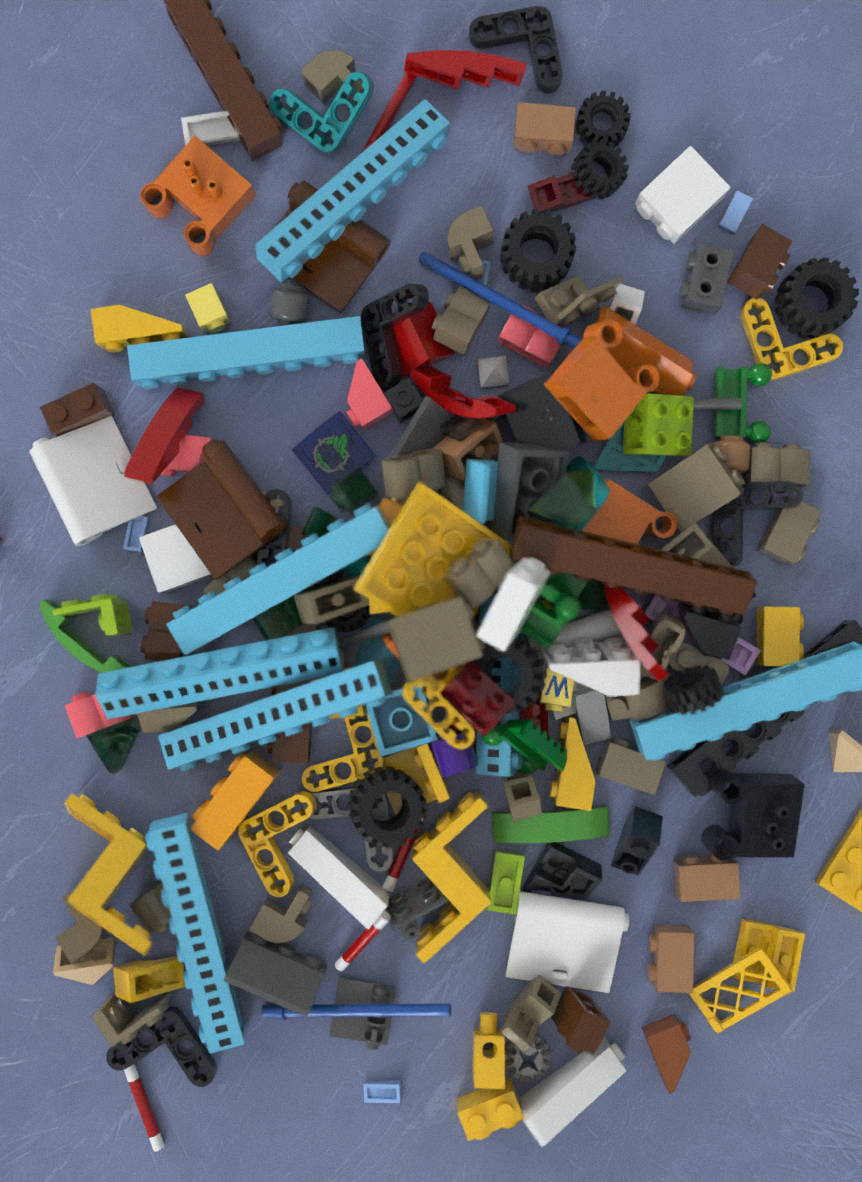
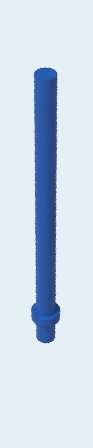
(563, 335)
(361, 1010)

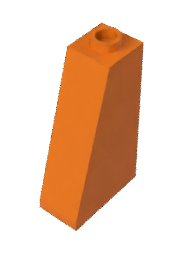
(642, 348)

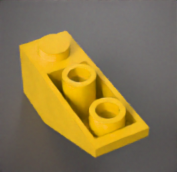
(123, 326)
(575, 784)

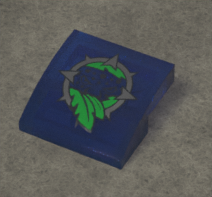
(333, 451)

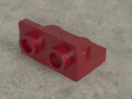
(477, 698)

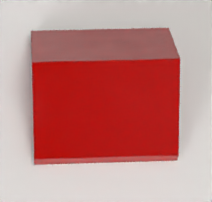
(416, 342)

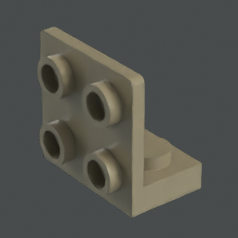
(572, 298)
(118, 1022)

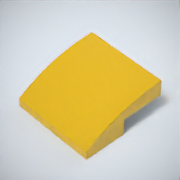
(780, 943)

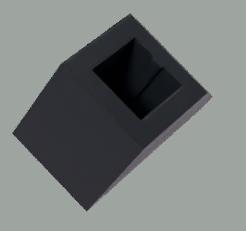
(711, 631)
(637, 841)

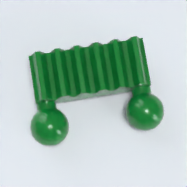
(733, 384)
(545, 625)
(530, 743)

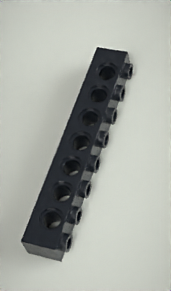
(687, 764)

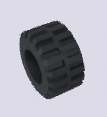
(544, 228)
(837, 288)
(528, 664)
(403, 823)

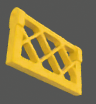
(739, 966)

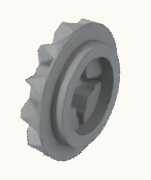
(528, 1072)

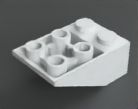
(602, 666)

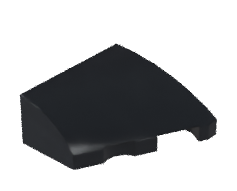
(564, 873)

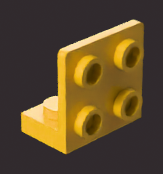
(423, 769)

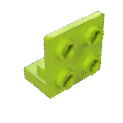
(660, 426)
(114, 614)

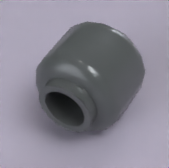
(289, 304)

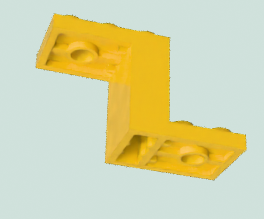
(108, 872)
(451, 875)

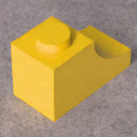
(147, 978)

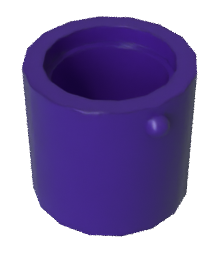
(453, 760)

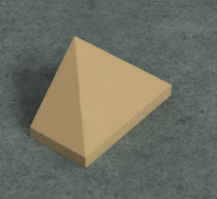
(845, 752)
(90, 967)

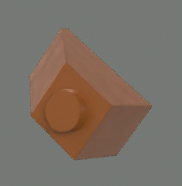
(669, 1048)

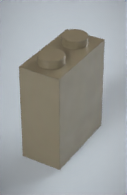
(697, 485)
(435, 639)

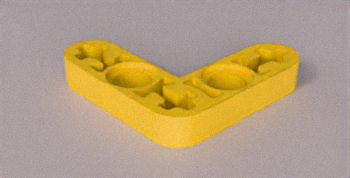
(784, 356)
(432, 689)
(355, 760)
(264, 840)

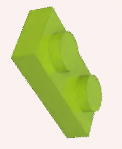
(506, 881)

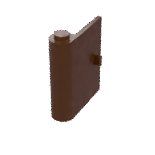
(343, 262)
(226, 505)

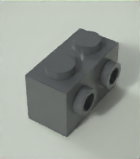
(706, 279)

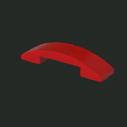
(436, 386)

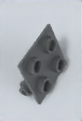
(412, 904)
(366, 1029)

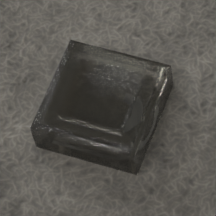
(460, 427)

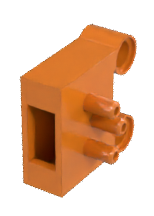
(204, 188)
(596, 386)
(628, 517)

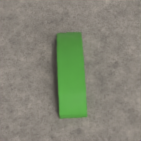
(74, 644)
(552, 826)

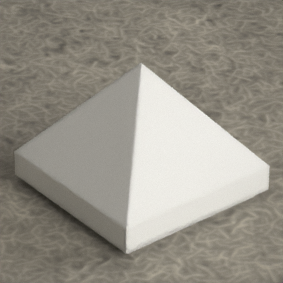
(493, 372)

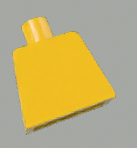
(488, 1064)

